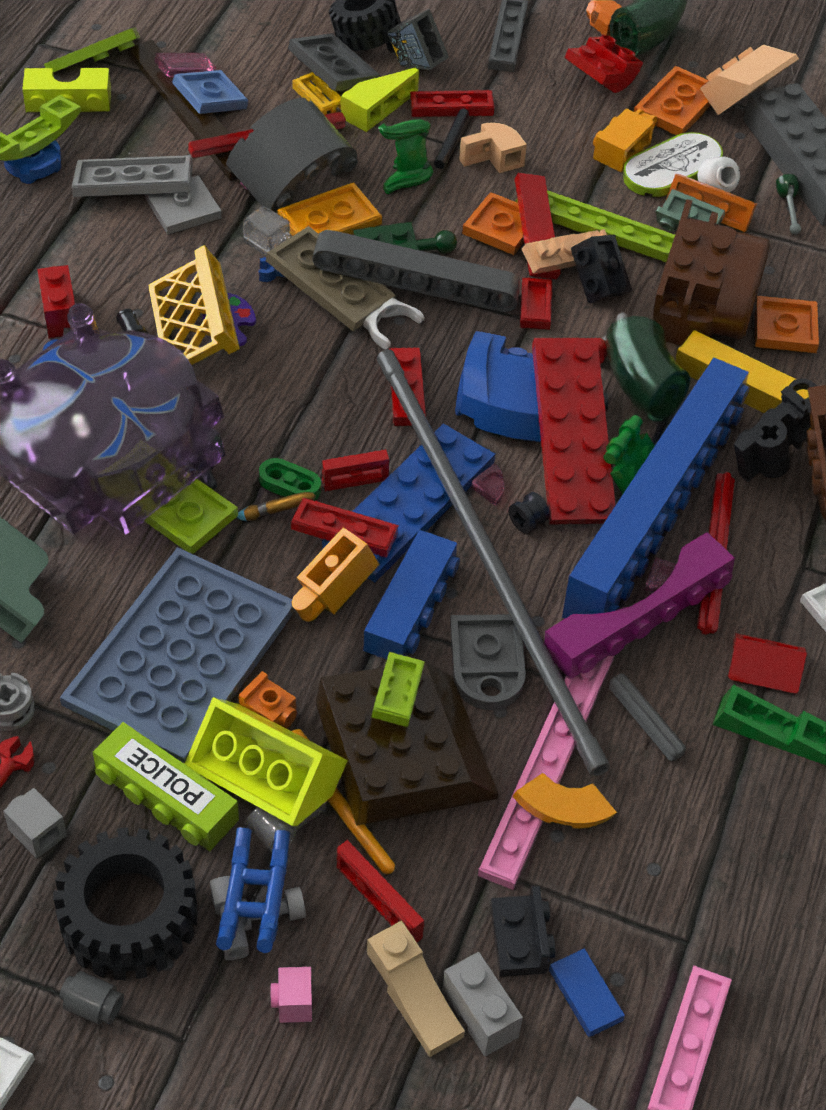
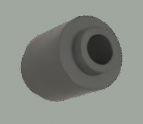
(91, 998)

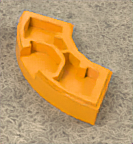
(564, 805)

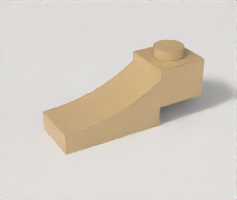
(414, 988)

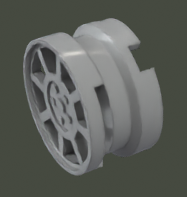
(15, 701)

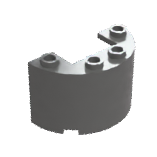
(285, 149)

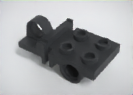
(768, 442)

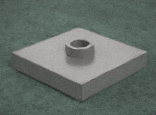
(184, 209)

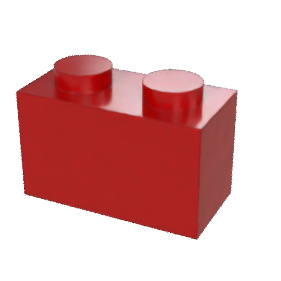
(56, 298)

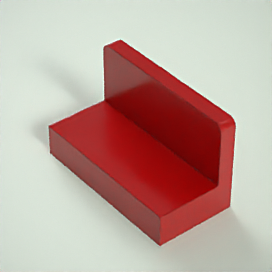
(767, 663)

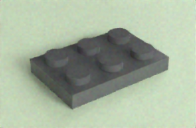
(332, 61)

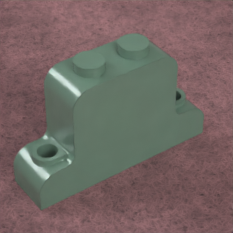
(19, 567)

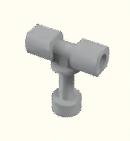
(291, 904)

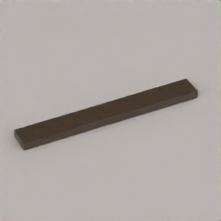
(200, 125)

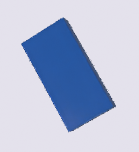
(586, 992)

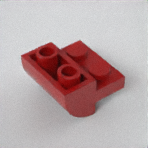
(606, 62)

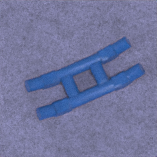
(242, 875)

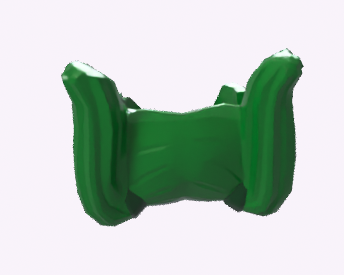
(411, 157)

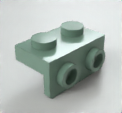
(671, 212)

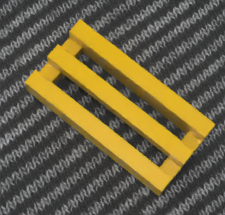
(314, 93)

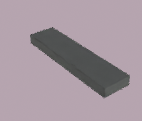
(508, 35)

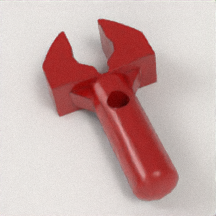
(24, 761)

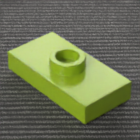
(398, 689)

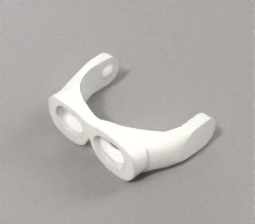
(390, 308)

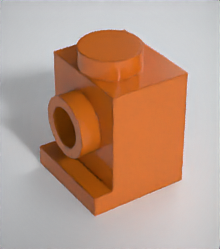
(269, 701)

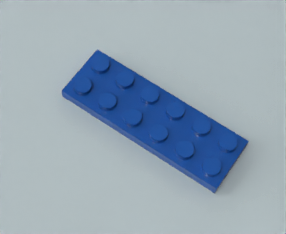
(415, 494)

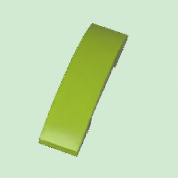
(53, 121)

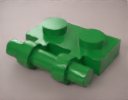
(628, 452)

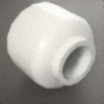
(720, 173)

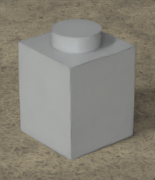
(35, 822)

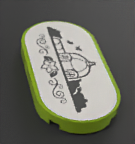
(655, 167)

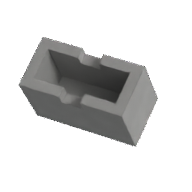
(482, 1003)

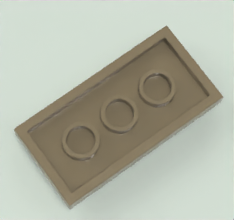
(341, 295)

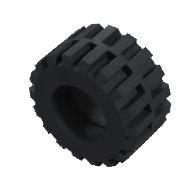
(363, 22)

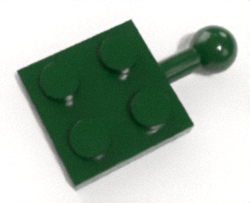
(403, 235)

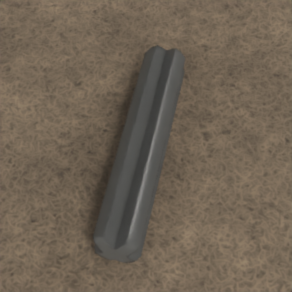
(647, 717)

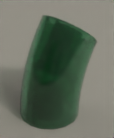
(645, 23)
(646, 367)

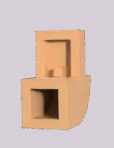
(494, 143)

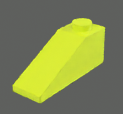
(377, 98)

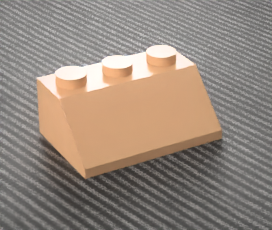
(744, 76)

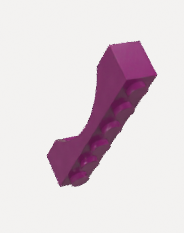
(588, 638)

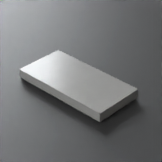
(132, 176)

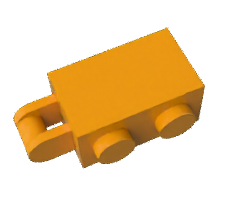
(623, 138)
(333, 575)

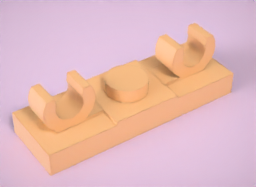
(555, 252)

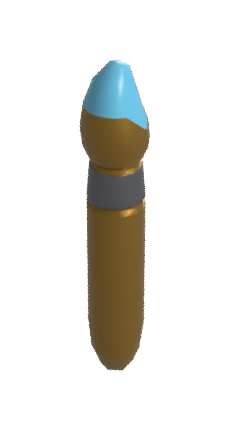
(285, 503)

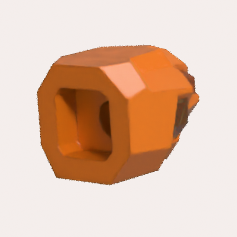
(600, 14)

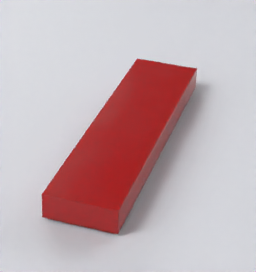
(535, 213)

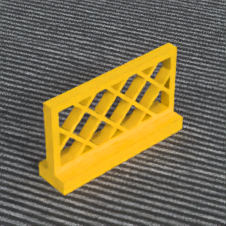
(212, 302)

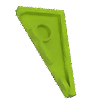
(97, 50)

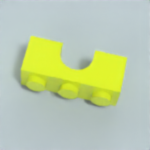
(89, 90)

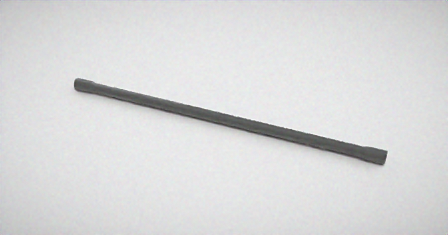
(586, 744)

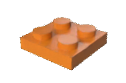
(496, 224)
(786, 324)

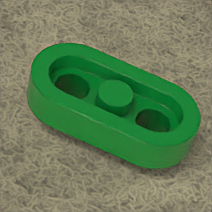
(291, 478)

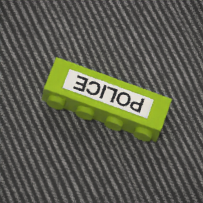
(165, 787)

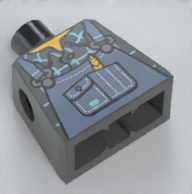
(417, 42)

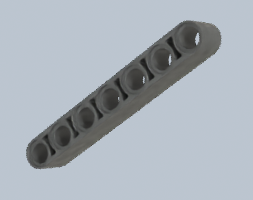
(416, 271)

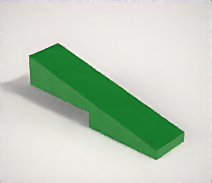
(764, 722)

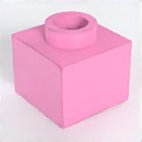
(293, 994)

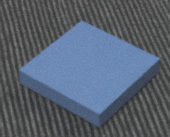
(210, 91)

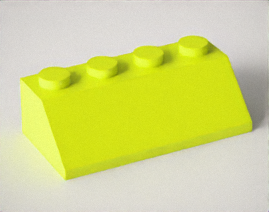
(264, 762)

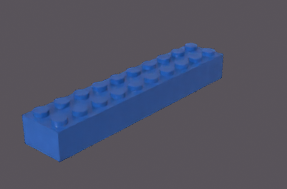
(657, 492)

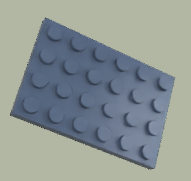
(175, 649)

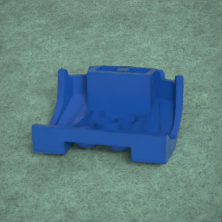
(499, 388)

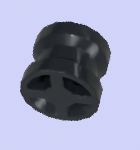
(529, 512)

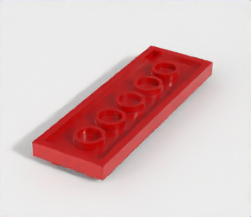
(573, 430)

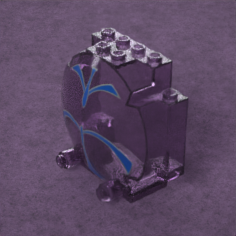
(105, 425)

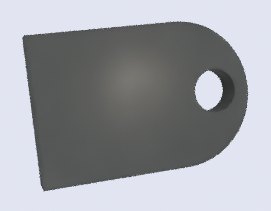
(486, 654)

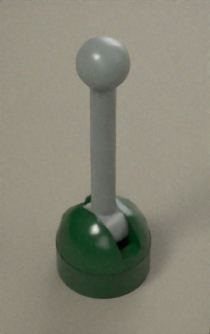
(785, 191)

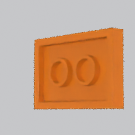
(676, 101)

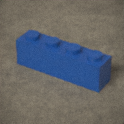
(411, 596)

